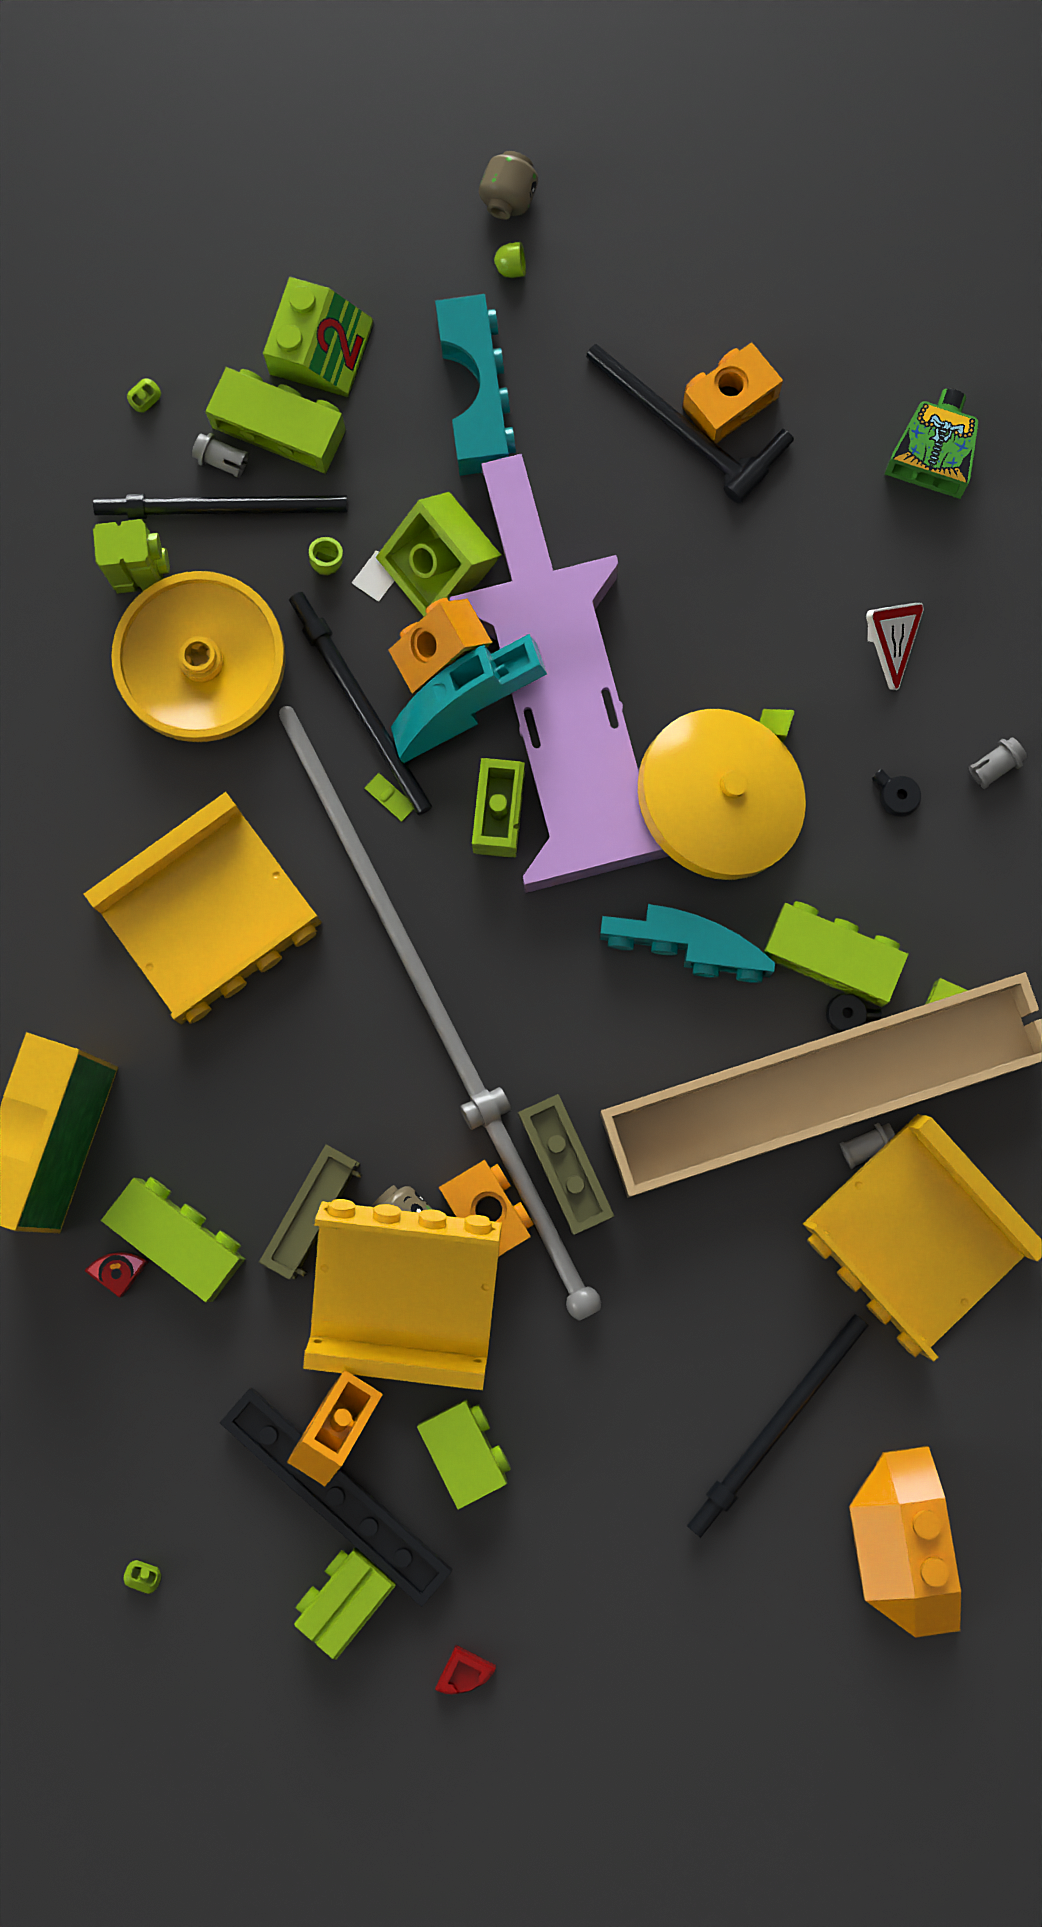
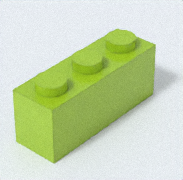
(276, 419)
(835, 953)
(174, 1238)

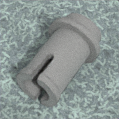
(219, 454)
(998, 762)
(867, 1145)

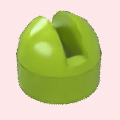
(511, 260)
(327, 550)

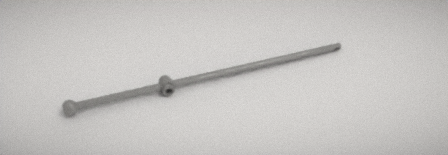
(484, 1106)

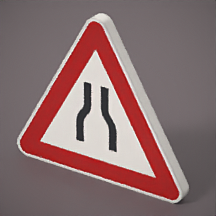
(893, 635)

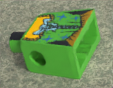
(937, 446)

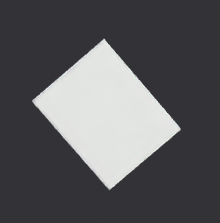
(373, 578)

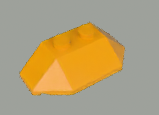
(907, 1544)

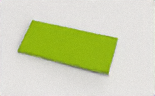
(389, 797)

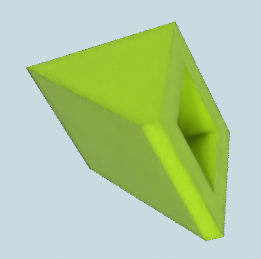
(777, 721)
(943, 989)

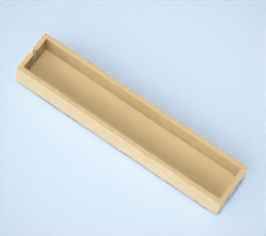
(824, 1085)

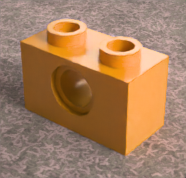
(722, 414)
(437, 641)
(481, 1182)
(334, 1428)

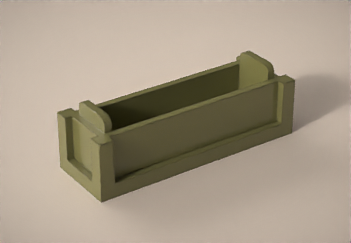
(566, 1164)
(297, 1230)

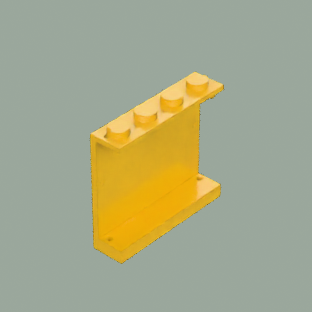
(204, 909)
(921, 1234)
(403, 1294)

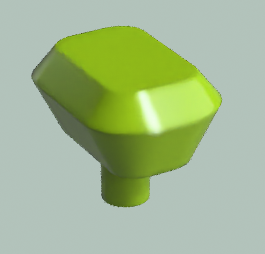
(144, 395)
(142, 1576)

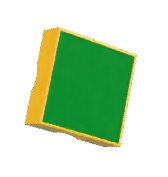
(48, 1131)

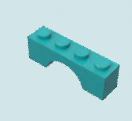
(466, 339)

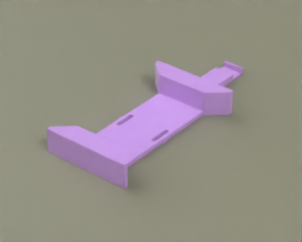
(583, 764)

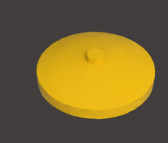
(198, 656)
(721, 794)

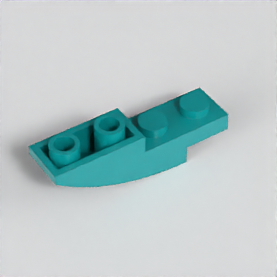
(454, 695)
(706, 944)

